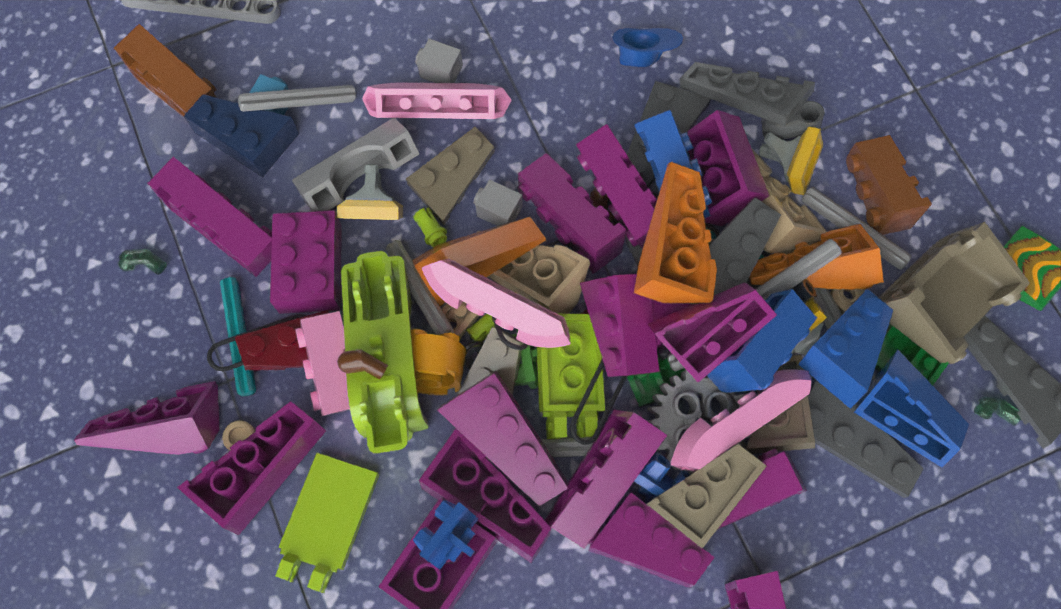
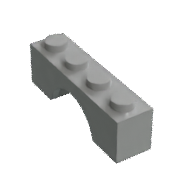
(326, 182)

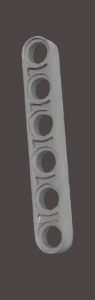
(222, 9)

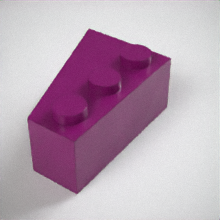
(621, 325)
(710, 332)
(773, 485)
(651, 543)

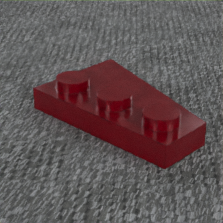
(273, 347)

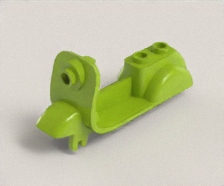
(378, 322)

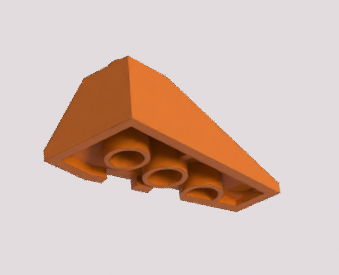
(485, 250)
(676, 251)
(855, 268)

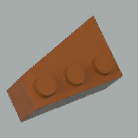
(162, 71)
(885, 186)

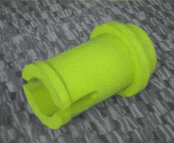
(430, 227)
(481, 329)

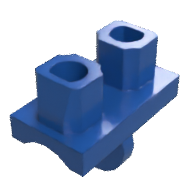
(654, 480)
(450, 537)

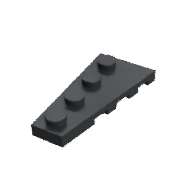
(762, 97)
(686, 110)
(741, 244)
(1019, 377)
(861, 442)

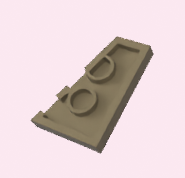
(449, 174)
(495, 356)
(789, 429)
(709, 495)

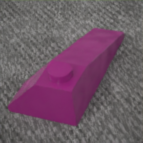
(168, 427)

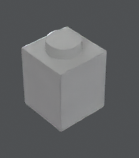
(439, 62)
(497, 203)

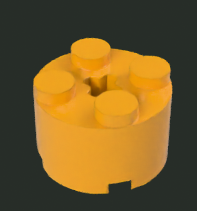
(437, 362)

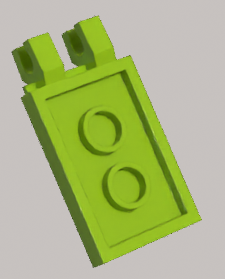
(565, 376)
(325, 519)

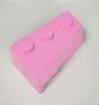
(324, 344)

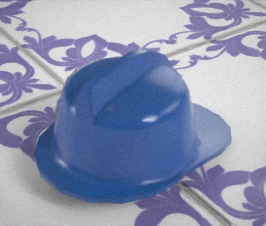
(645, 46)

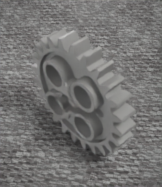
(672, 421)

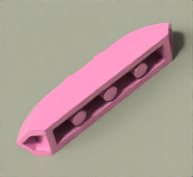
(436, 100)
(534, 322)
(705, 442)

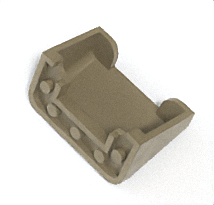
(953, 290)

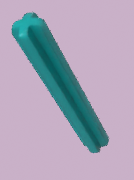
(236, 325)

